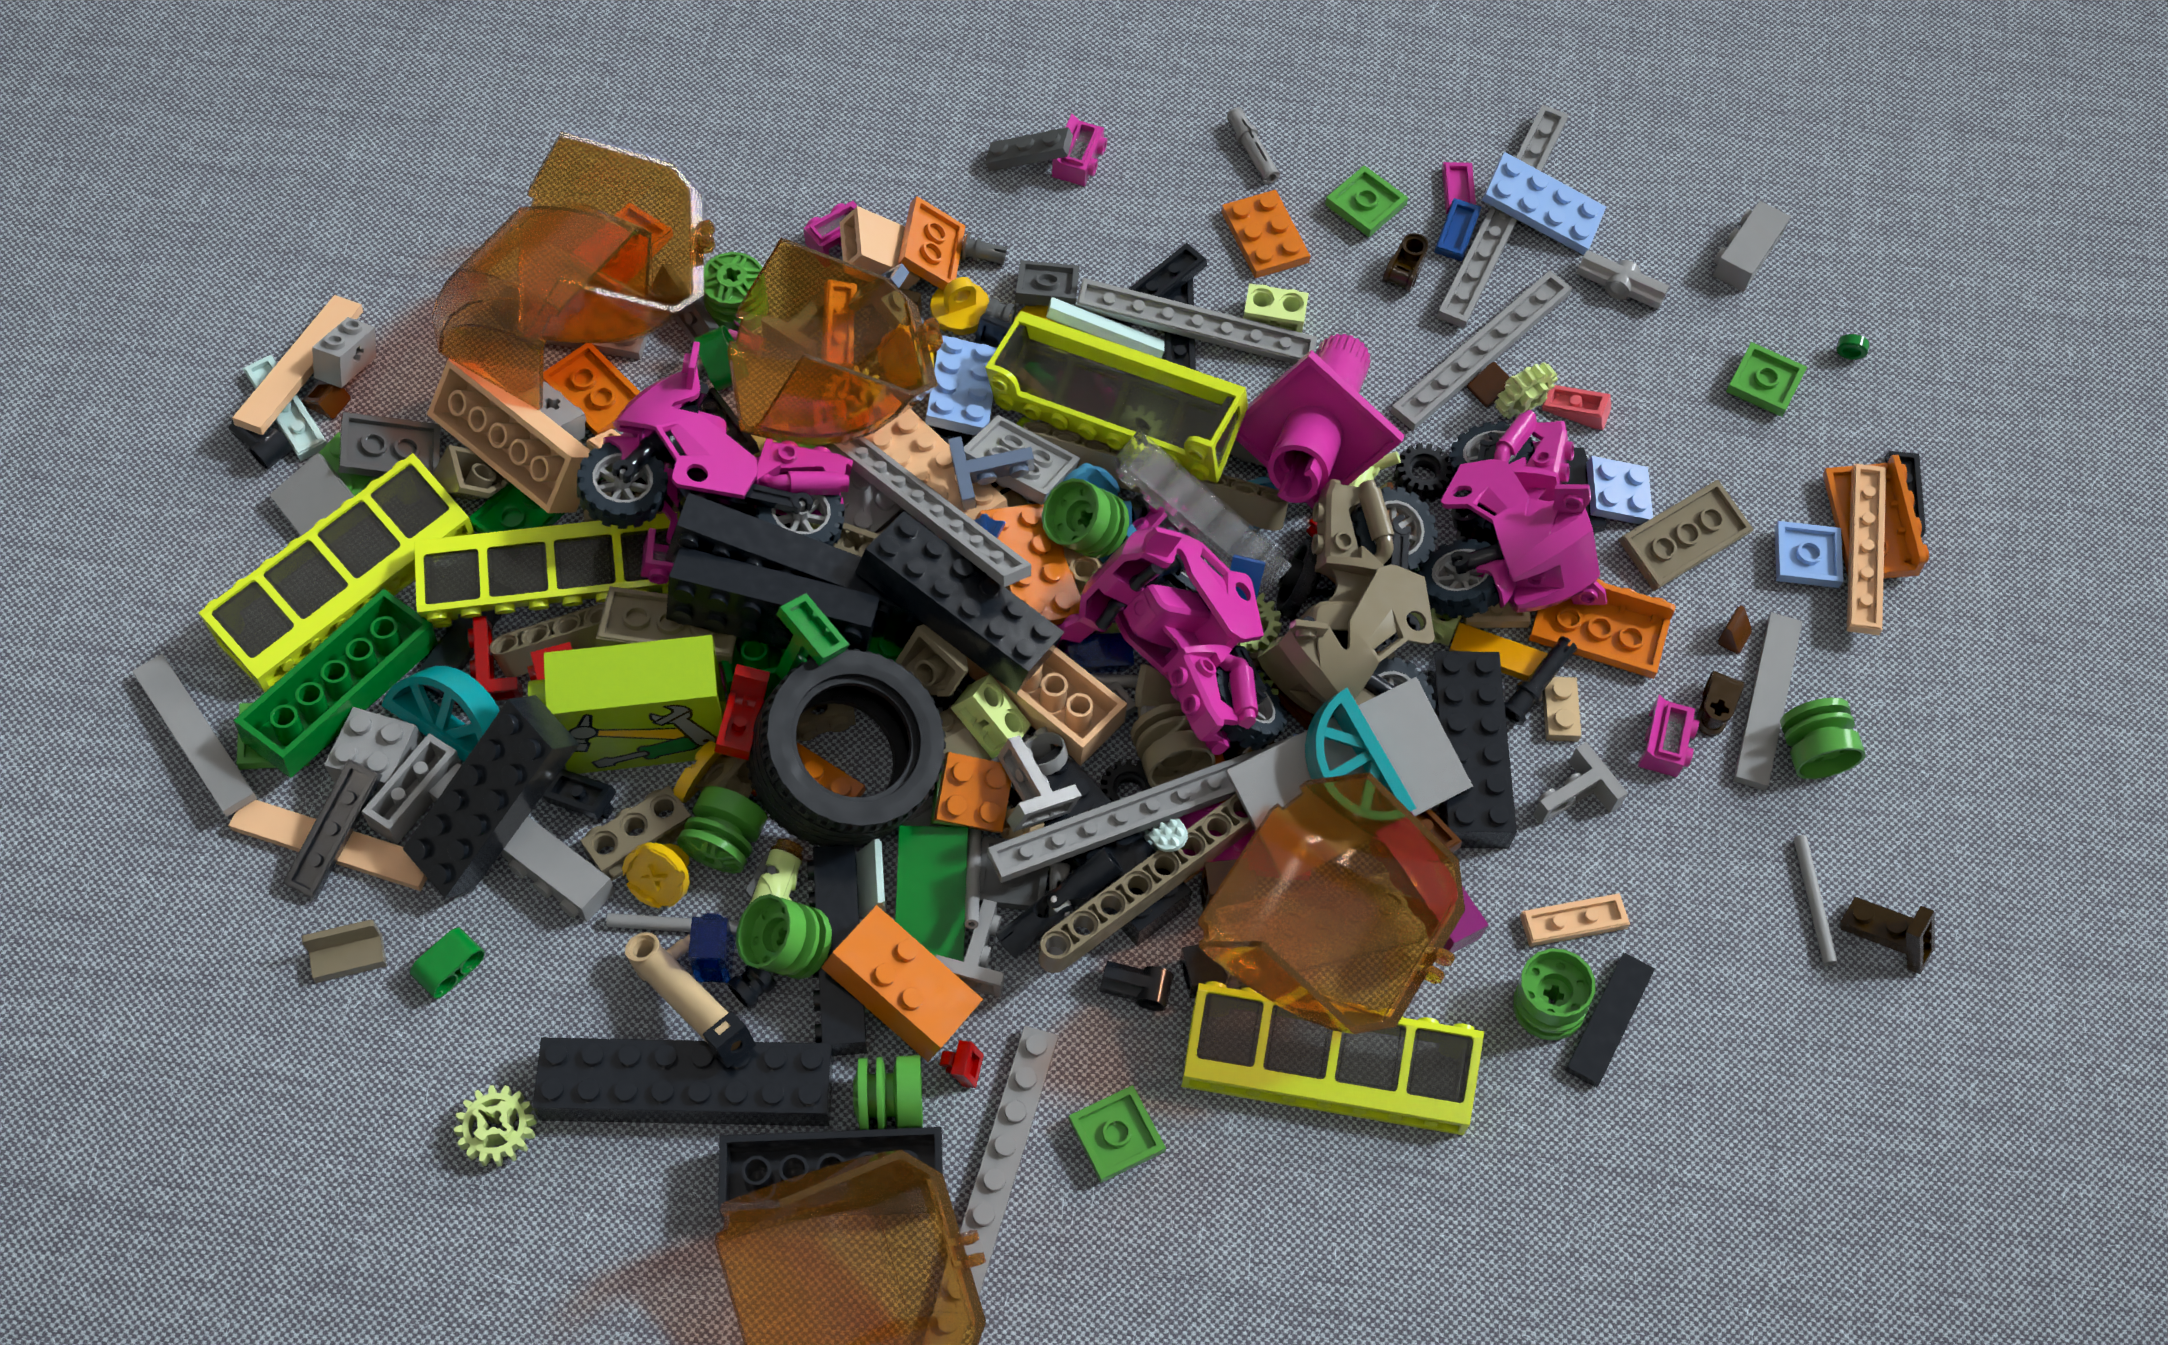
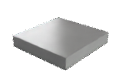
(311, 494)

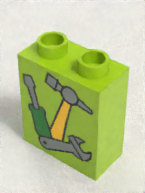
(635, 701)

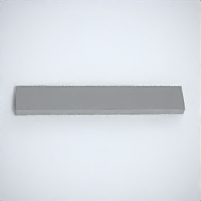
(1767, 701)
(194, 735)

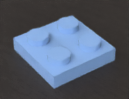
(1619, 490)
(1808, 554)

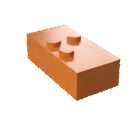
(902, 983)

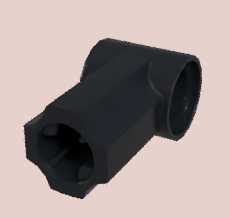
(265, 448)
(1145, 986)

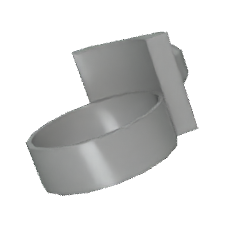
(1041, 744)

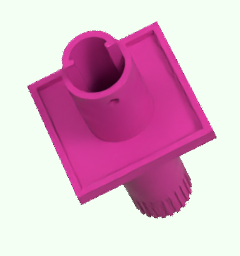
(1317, 423)

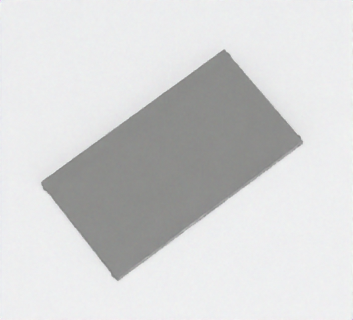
(1407, 733)

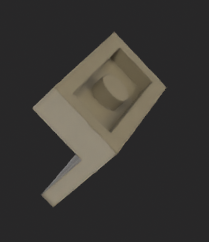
(345, 950)

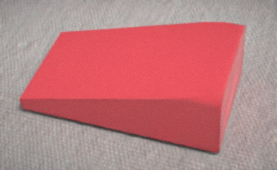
(1579, 405)

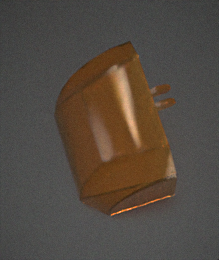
(648, 195)
(523, 274)
(827, 350)
(1338, 906)
(852, 1258)

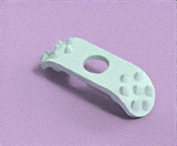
(1168, 836)

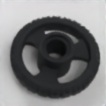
(1298, 581)

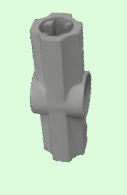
(1622, 279)

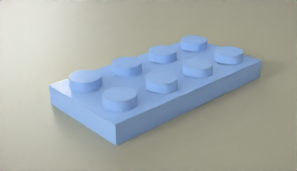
(1544, 203)
(963, 391)

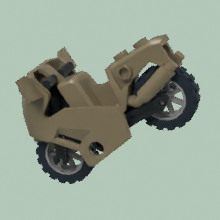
(1372, 599)

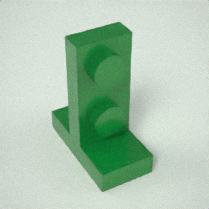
(812, 635)

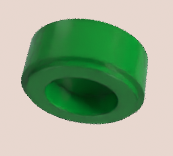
(1852, 346)

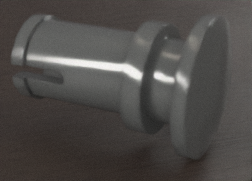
(982, 250)

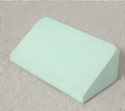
(870, 878)

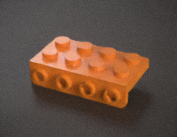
(1903, 544)
(1052, 584)
(1622, 633)

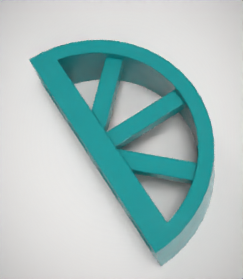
(411, 704)
(1358, 736)

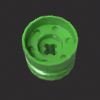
(726, 284)
(1085, 518)
(1822, 738)
(722, 829)
(783, 937)
(1559, 977)
(889, 1093)

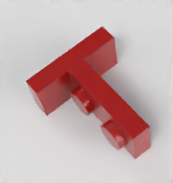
(483, 668)
(741, 711)

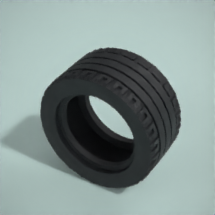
(893, 701)

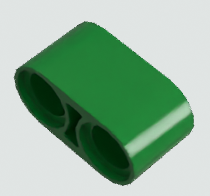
(715, 356)
(447, 962)

